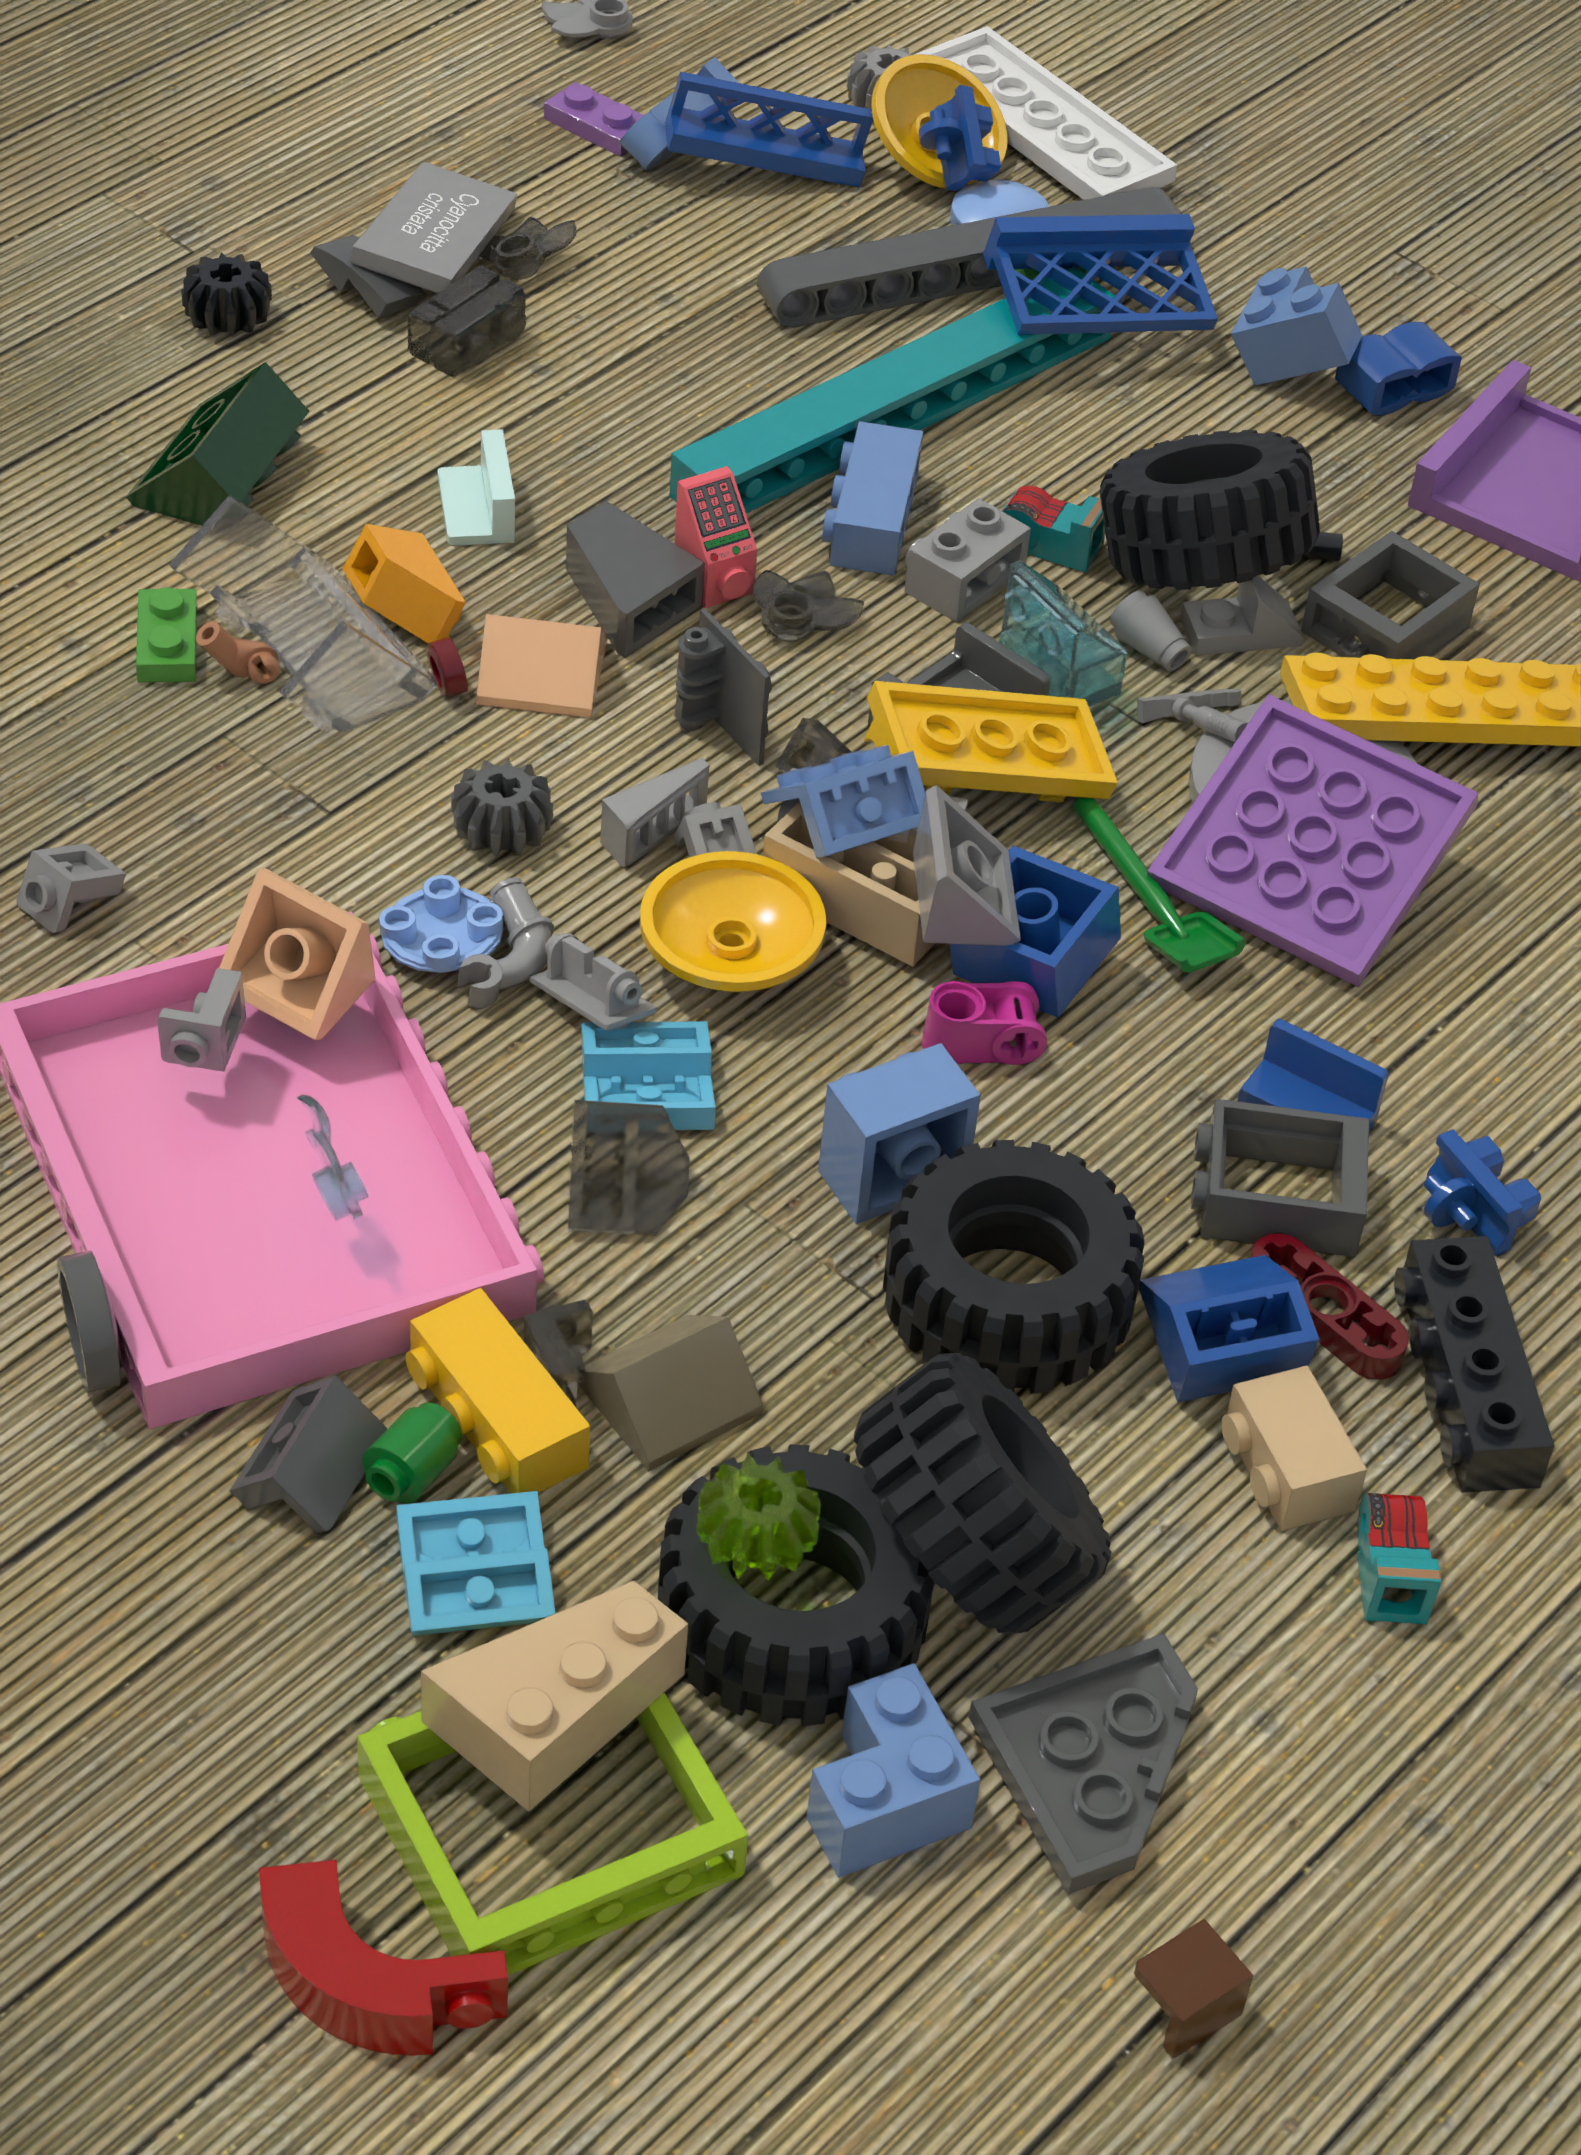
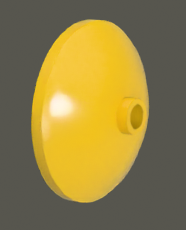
(904, 103)
(732, 921)

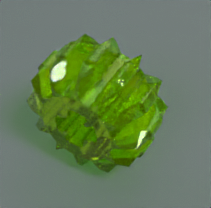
(758, 1516)

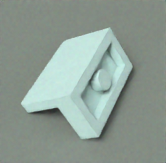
(479, 498)

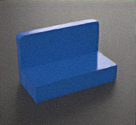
(1314, 1076)

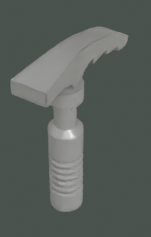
(1196, 707)

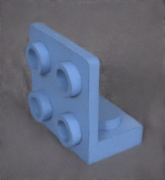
(855, 797)

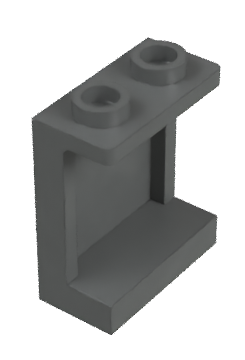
(980, 664)

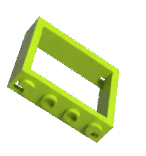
(577, 1908)

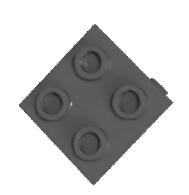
(722, 684)

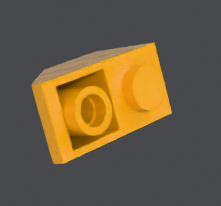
(404, 581)

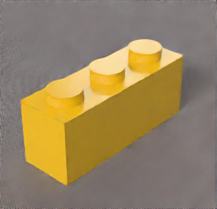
(498, 1394)

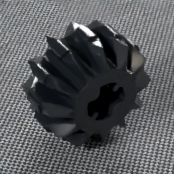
(226, 294)

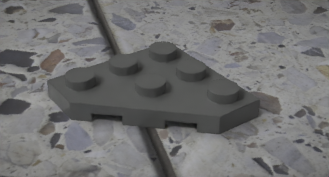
(1091, 1753)

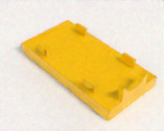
(993, 740)

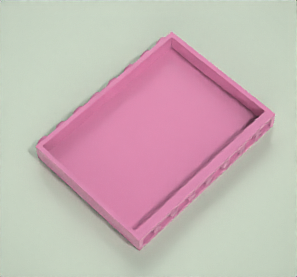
(206, 1192)

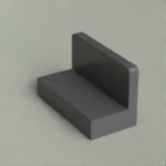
(311, 1453)

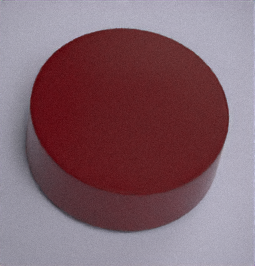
(447, 667)

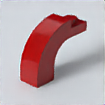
(361, 1992)

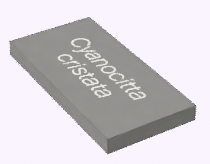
(433, 228)

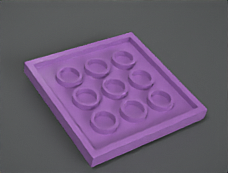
(1313, 839)

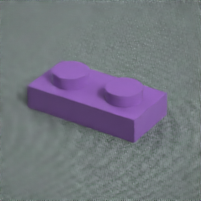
(591, 116)

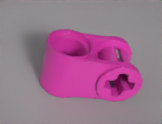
(981, 1020)

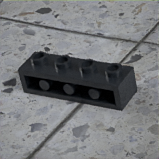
(1474, 1365)

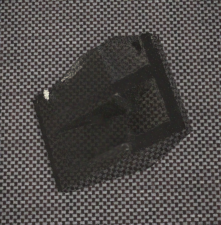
(624, 1168)

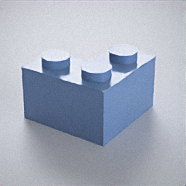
(1294, 327)
(901, 1782)

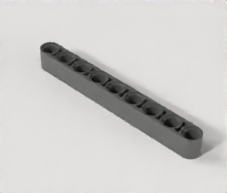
(913, 265)

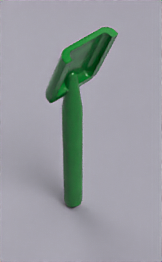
(1185, 941)

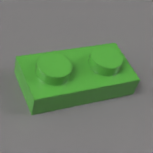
(166, 635)

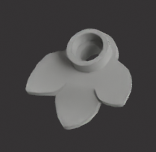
(589, 17)

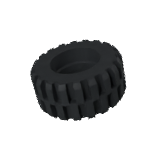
(1210, 509)
(1024, 1204)
(981, 1494)
(792, 1659)

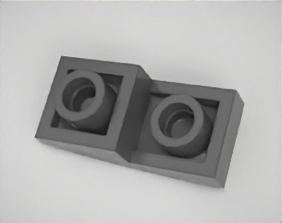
(380, 291)

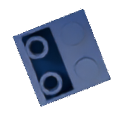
(1228, 1324)

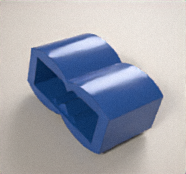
(1400, 368)

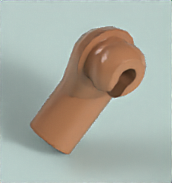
(238, 655)

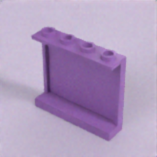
(1509, 474)

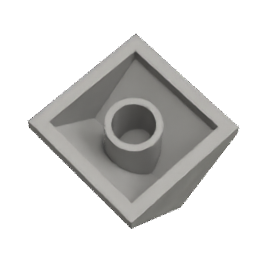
(962, 878)

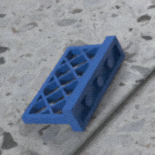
(1097, 246)

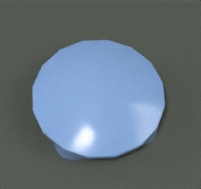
(993, 199)
(440, 926)

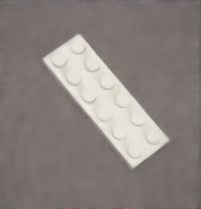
(1056, 123)

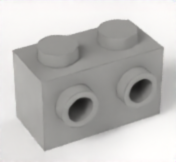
(965, 559)

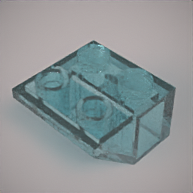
(1060, 638)

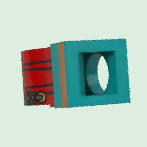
(1059, 529)
(1396, 1555)

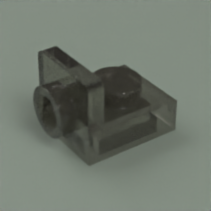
(558, 1339)

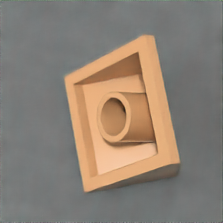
(540, 665)
(299, 955)

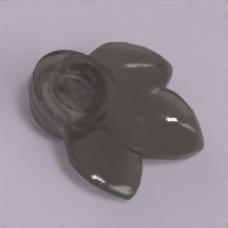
(527, 247)
(803, 606)

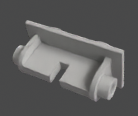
(590, 984)

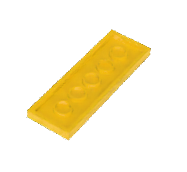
(1440, 698)

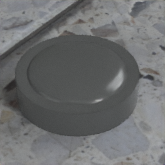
(89, 1321)

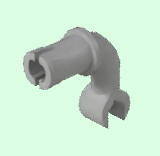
(526, 939)

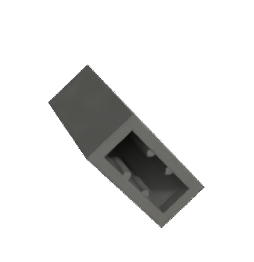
(631, 576)

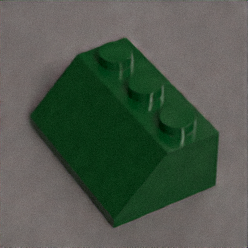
(223, 448)

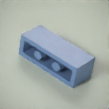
(873, 498)

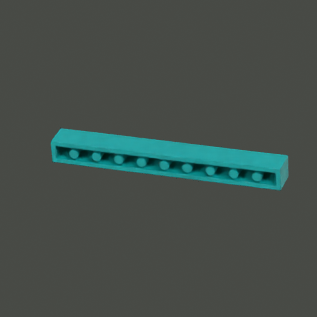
(900, 389)

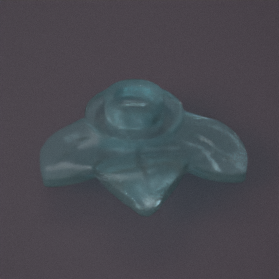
(337, 1184)

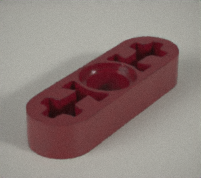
(1339, 1331)

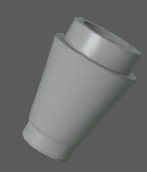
(1150, 630)

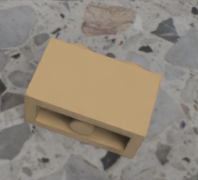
(1293, 1448)

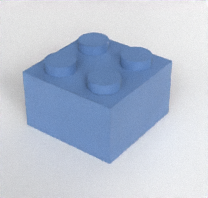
(891, 1125)

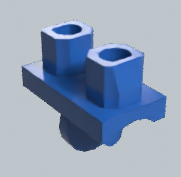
(957, 137)
(1469, 1193)

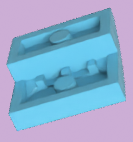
(652, 1066)
(474, 1563)

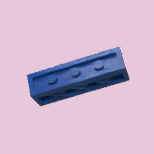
(764, 145)

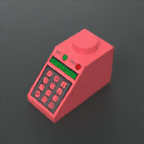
(716, 531)

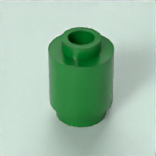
(412, 1453)

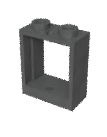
(1337, 616)
(1286, 1138)

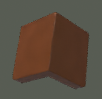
(1196, 1985)

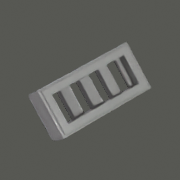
(651, 811)

